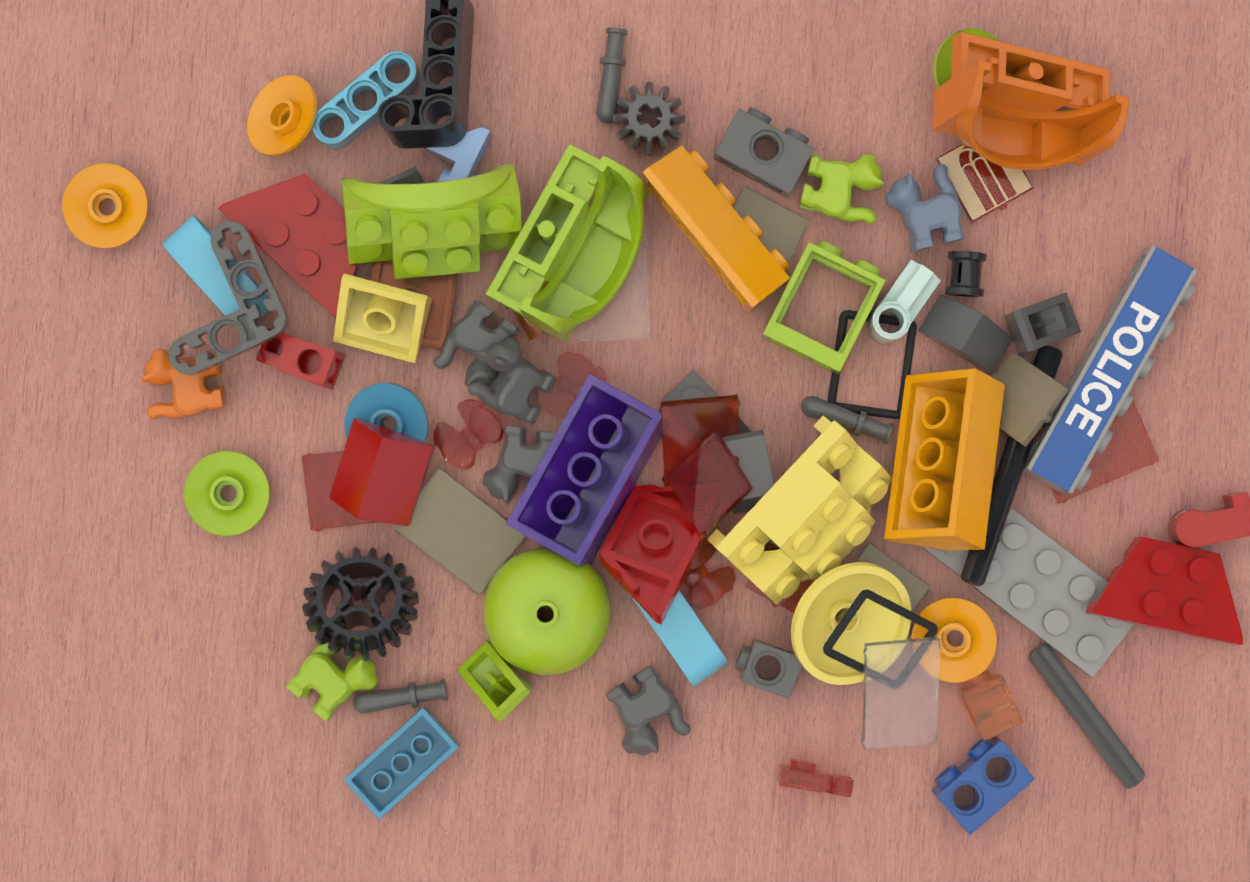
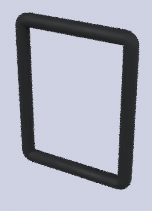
(848, 314)
(827, 648)

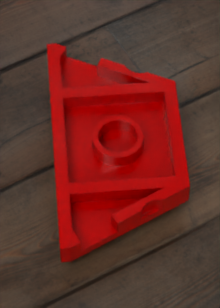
(300, 232)
(651, 548)
(1171, 591)

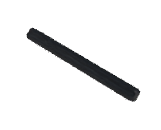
(1005, 485)

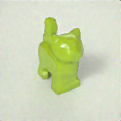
(835, 192)
(330, 681)

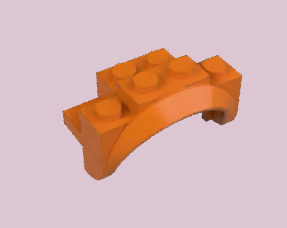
(1007, 103)

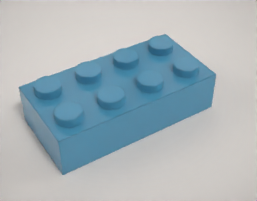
(402, 762)

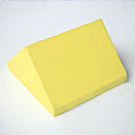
(381, 318)

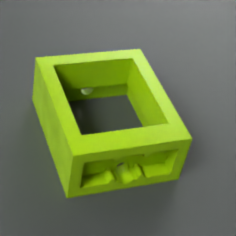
(829, 257)

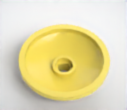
(816, 619)

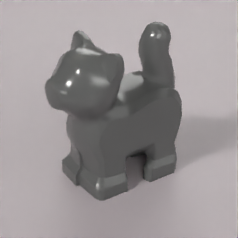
(471, 336)
(515, 382)
(515, 460)
(646, 705)

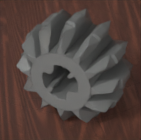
(653, 105)

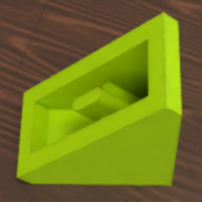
(494, 681)

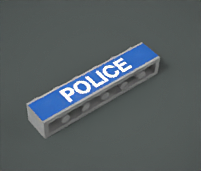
(1109, 370)

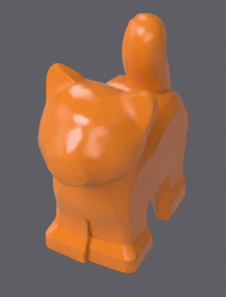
(189, 391)

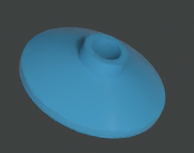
(389, 400)

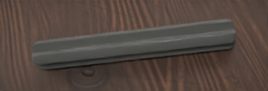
(1086, 715)

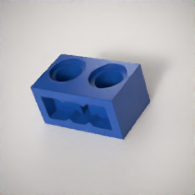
(989, 793)

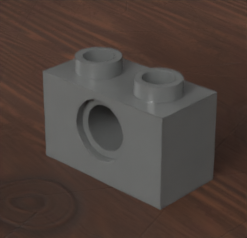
(738, 153)

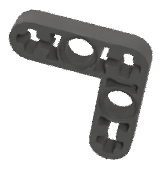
(245, 318)

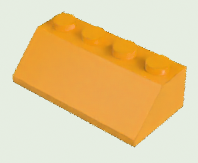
(715, 228)
(945, 460)

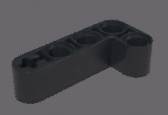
(434, 99)

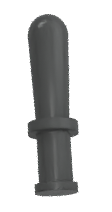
(610, 81)
(817, 407)
(390, 698)

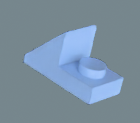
(464, 155)

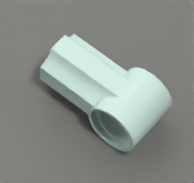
(904, 300)

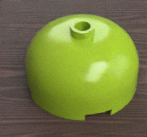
(548, 579)

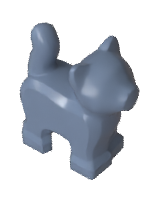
(922, 217)

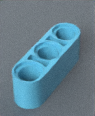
(344, 104)
(193, 251)
(688, 641)

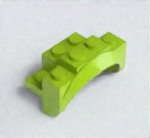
(432, 224)
(572, 247)

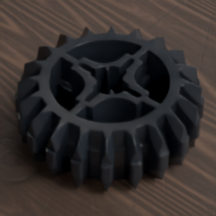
(338, 627)

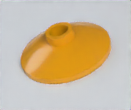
(281, 115)
(84, 201)
(980, 637)

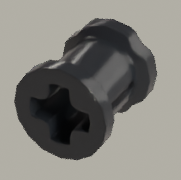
(966, 274)

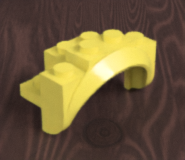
(808, 515)

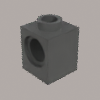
(785, 678)

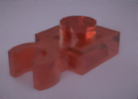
(803, 776)

